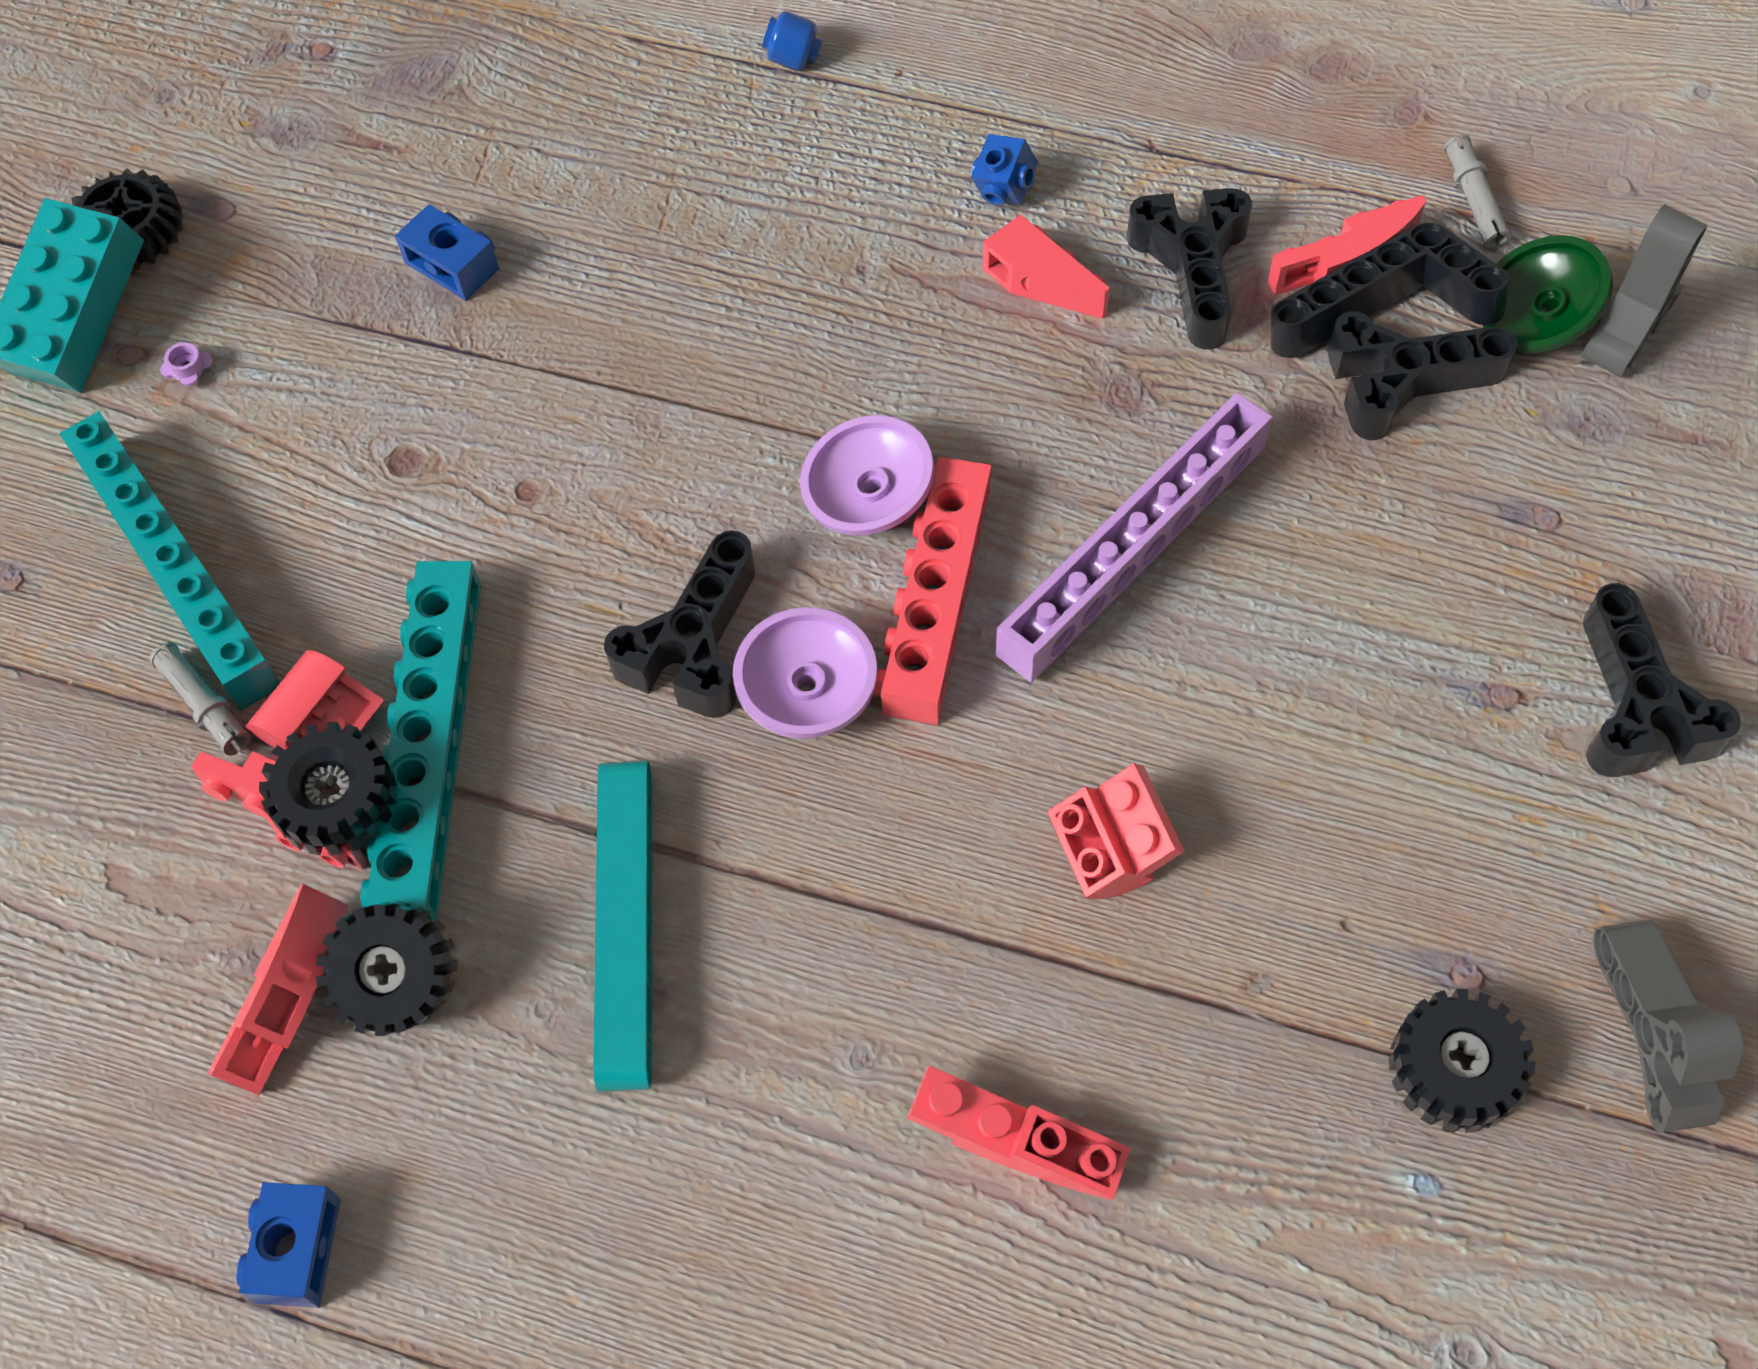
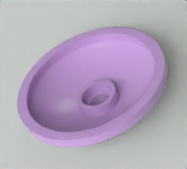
(865, 457)
(798, 650)

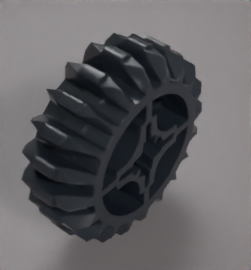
(142, 204)

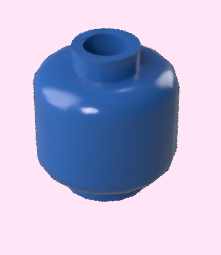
(791, 41)

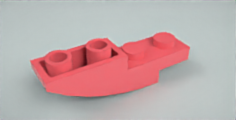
(1359, 235)
(229, 780)
(279, 993)
(1019, 1136)

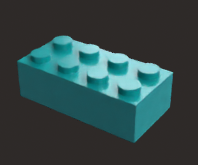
(64, 293)

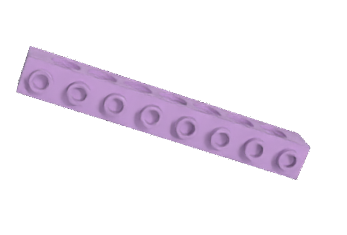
(1132, 537)

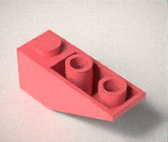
(1039, 269)

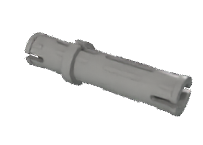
(1471, 177)
(209, 711)

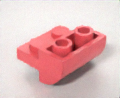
(310, 694)
(1116, 834)

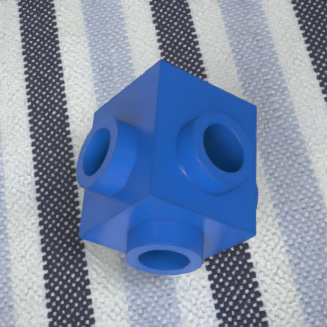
(1004, 169)

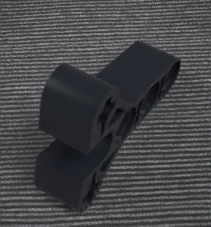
(1194, 253)
(1398, 368)
(643, 651)
(1626, 741)

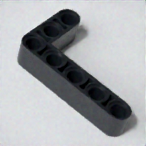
(1412, 260)

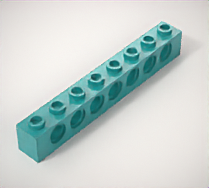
(171, 561)
(435, 588)

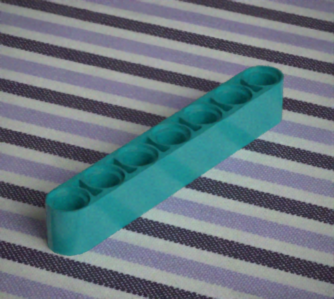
(623, 928)

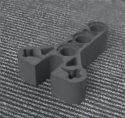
(1646, 290)
(1677, 1040)

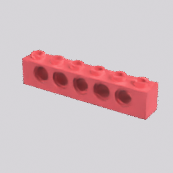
(921, 693)

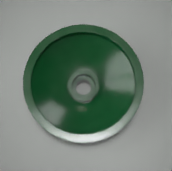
(1559, 275)

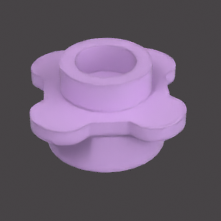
(185, 363)

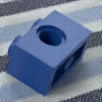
(447, 251)
(301, 1273)

